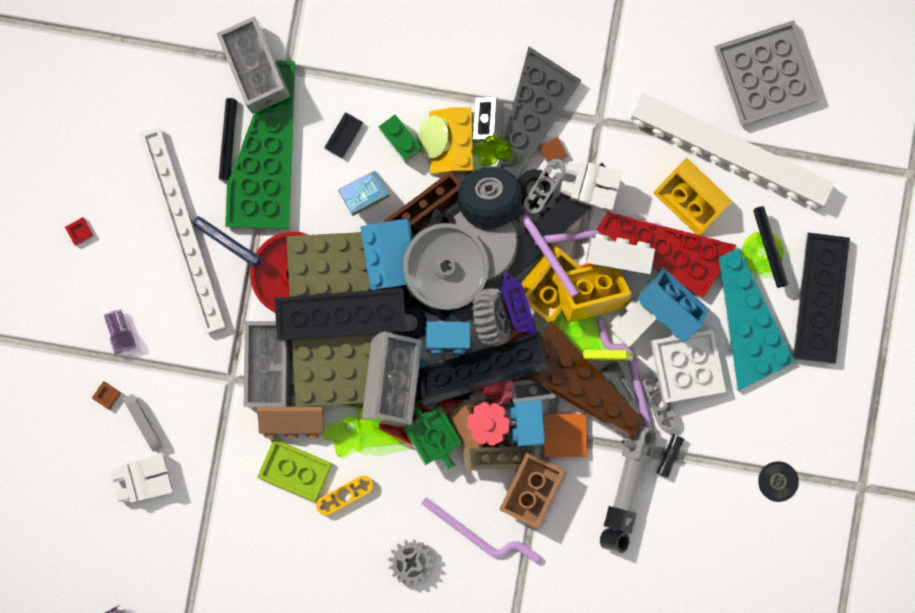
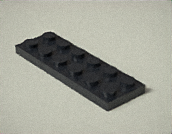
(821, 298)
(340, 314)
(482, 368)

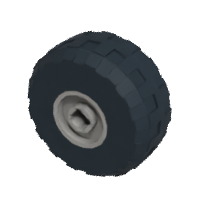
(490, 197)

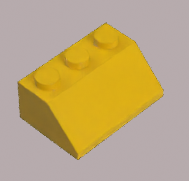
(459, 156)
(692, 196)
(542, 287)
(599, 289)

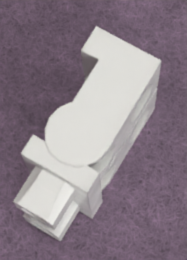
(586, 182)
(137, 482)

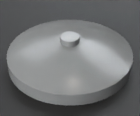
(499, 244)
(445, 266)

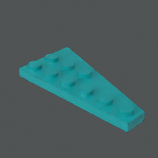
(753, 334)

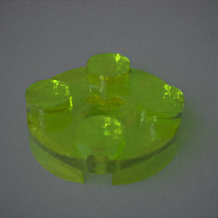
(749, 252)

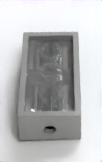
(253, 65)
(266, 366)
(391, 379)

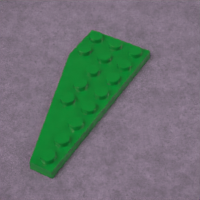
(261, 176)

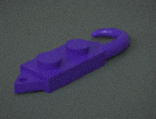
(517, 305)

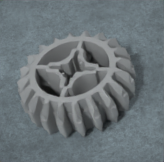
(491, 317)

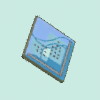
(363, 193)

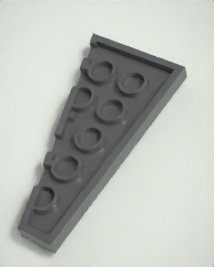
(537, 104)

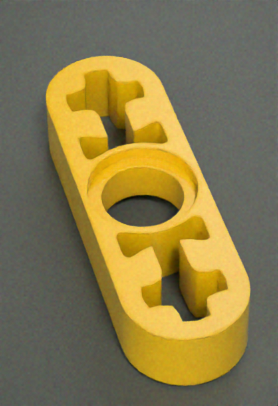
(328, 498)

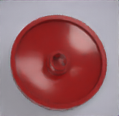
(272, 274)

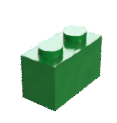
(399, 138)

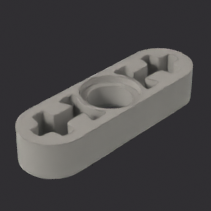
(557, 176)
(660, 418)
(143, 422)

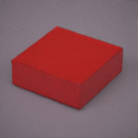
(79, 231)

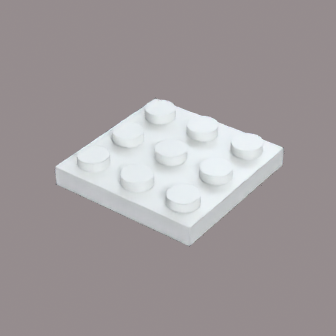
(688, 367)

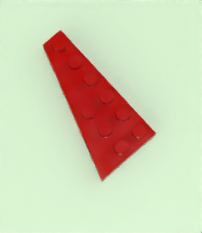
(683, 254)

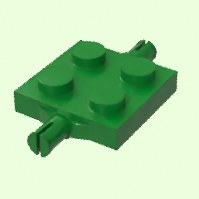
(432, 436)

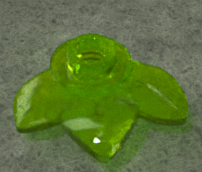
(492, 150)
(344, 439)

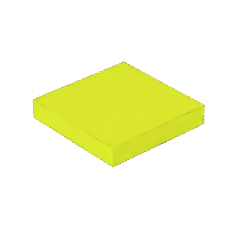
(608, 355)

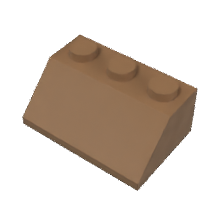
(460, 419)
(290, 421)
(533, 491)

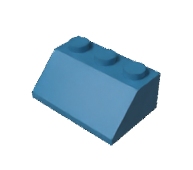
(384, 252)

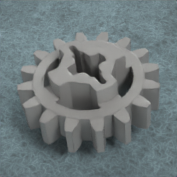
(402, 557)

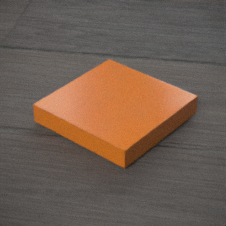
(565, 435)

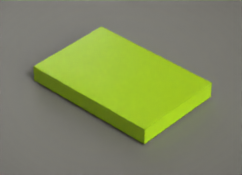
(294, 470)

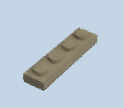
(495, 457)

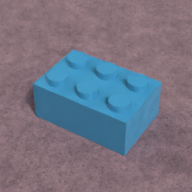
(673, 305)
(448, 337)
(528, 423)

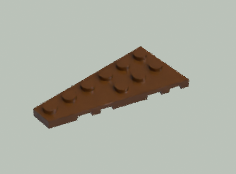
(582, 384)

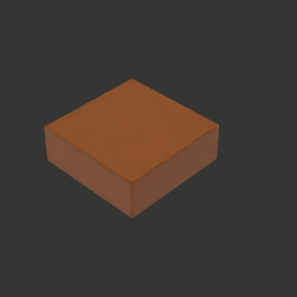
(553, 150)
(106, 395)

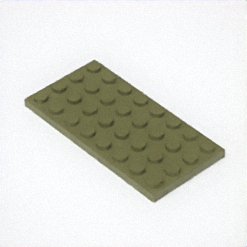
(329, 367)

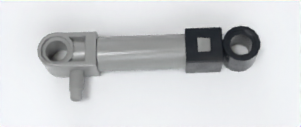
(621, 517)

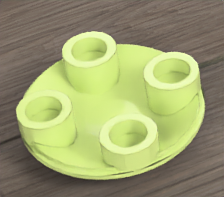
(434, 136)

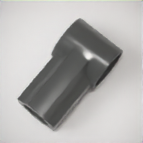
(616, 377)

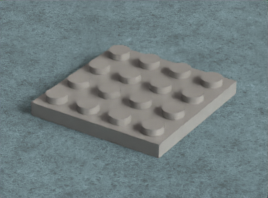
(767, 73)

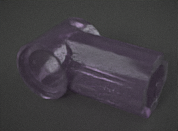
(121, 337)

